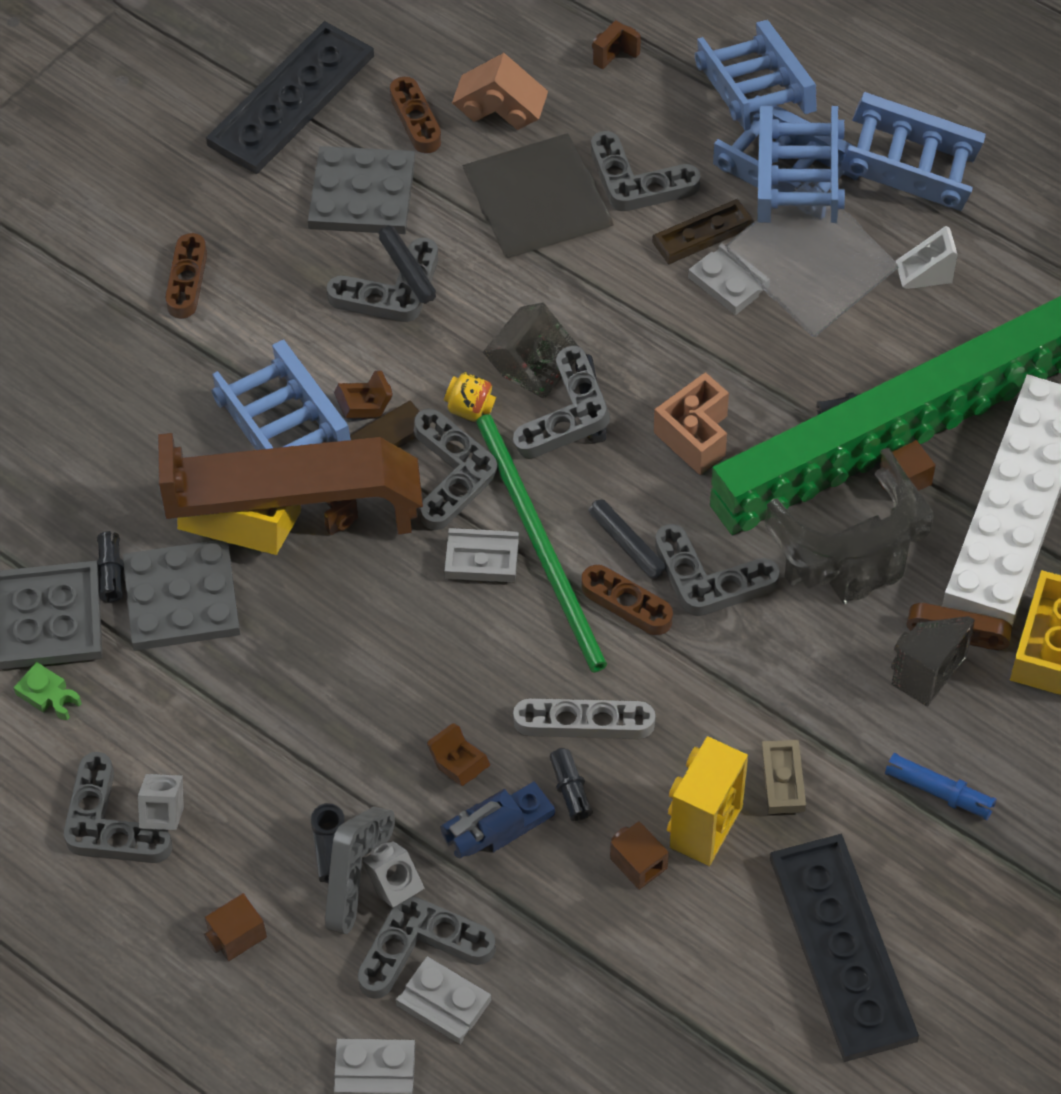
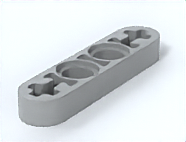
(584, 712)

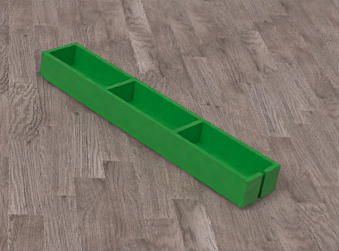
(889, 416)

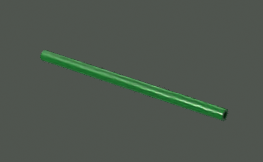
(542, 544)

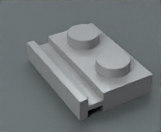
(725, 280)
(481, 555)
(443, 1000)
(374, 1066)

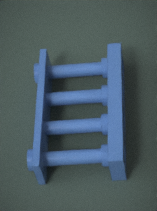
(775, 57)
(920, 128)
(745, 167)
(771, 175)
(299, 386)

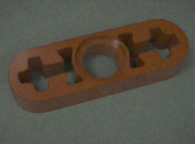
(416, 103)
(190, 287)
(620, 585)
(987, 630)

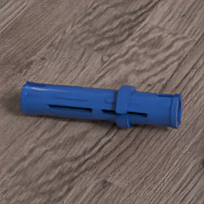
(941, 786)

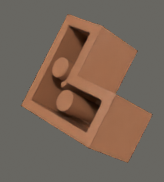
(500, 88)
(691, 422)

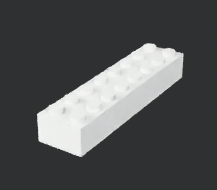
(1012, 508)

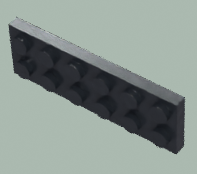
(290, 97)
(843, 948)

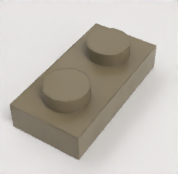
(783, 776)

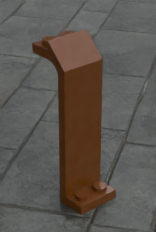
(289, 478)

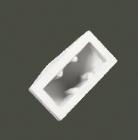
(929, 262)

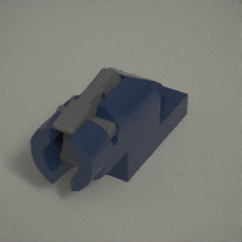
(497, 820)

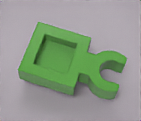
(44, 688)

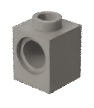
(160, 802)
(402, 883)

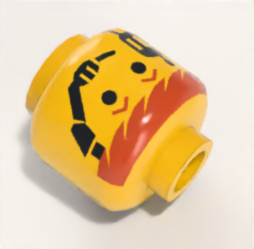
(469, 396)

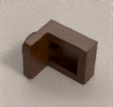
(613, 41)
(364, 399)
(340, 515)
(457, 756)

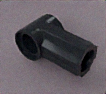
(324, 838)

